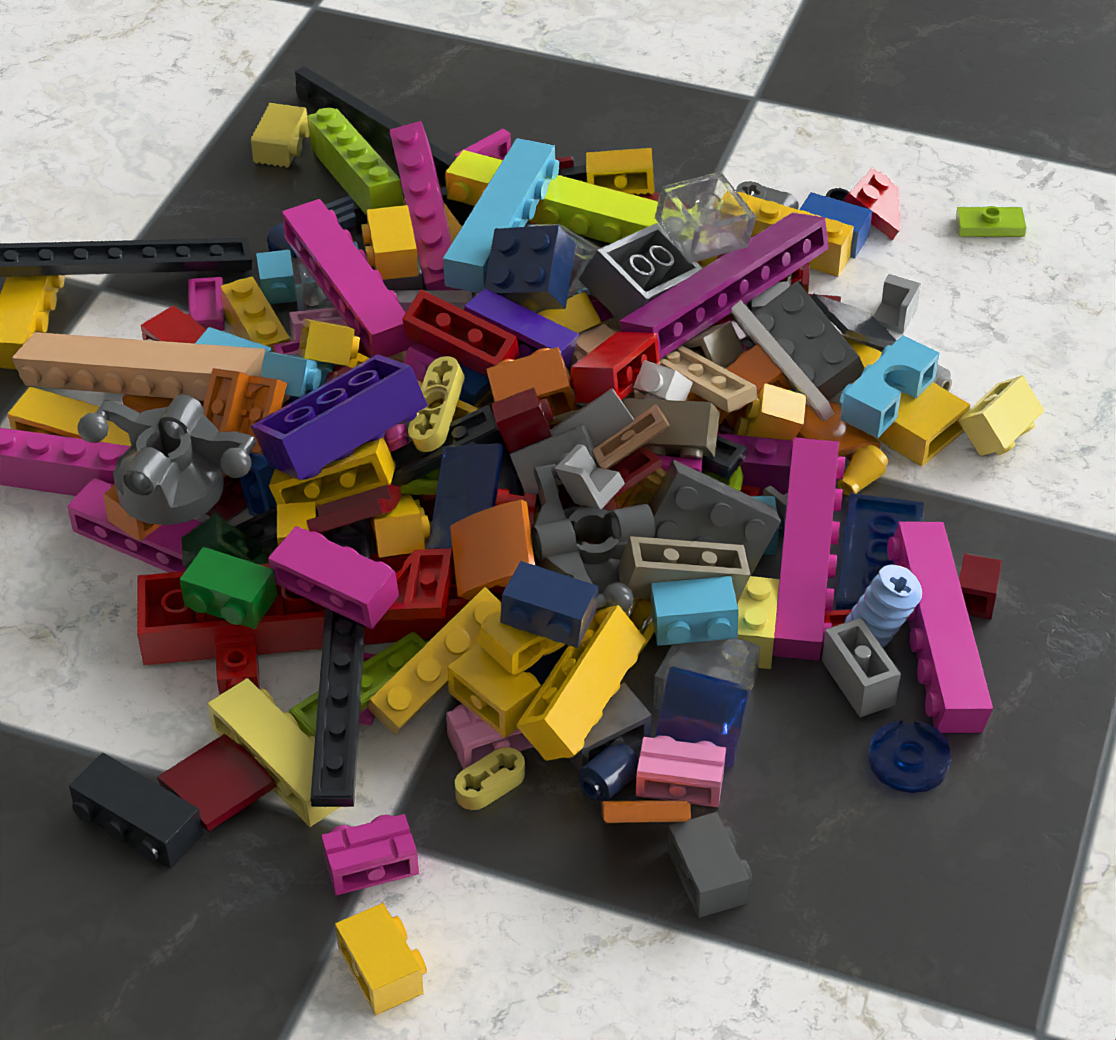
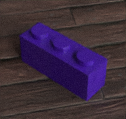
(531, 329)

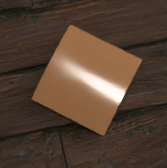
(631, 437)

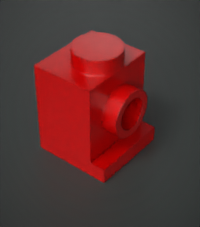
(236, 661)

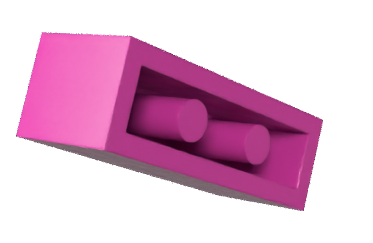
(334, 576)

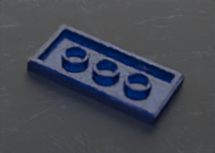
(866, 537)

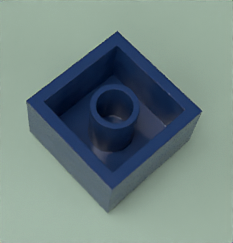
(531, 266)

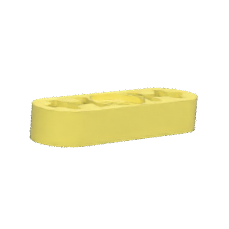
(419, 429)

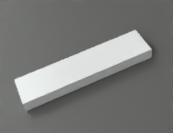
(789, 368)

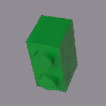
(228, 588)

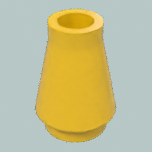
(863, 469)

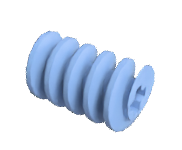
(887, 602)

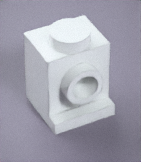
(662, 383)

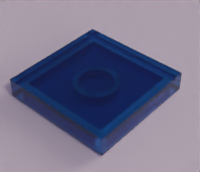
(703, 710)

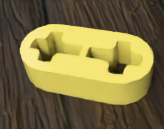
(493, 782)

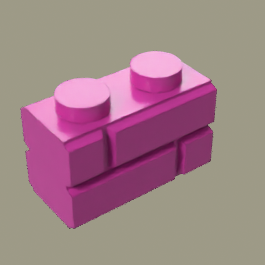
(369, 853)

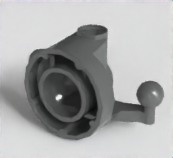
(172, 461)
(597, 563)

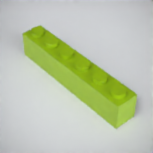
(353, 161)

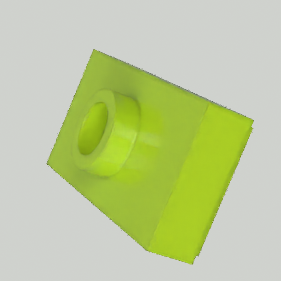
(991, 221)

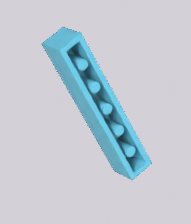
(505, 203)

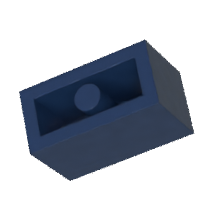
(548, 604)

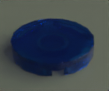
(910, 756)

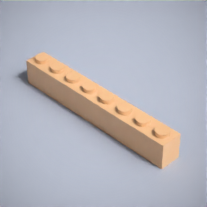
(129, 364)

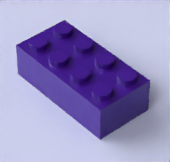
(339, 417)

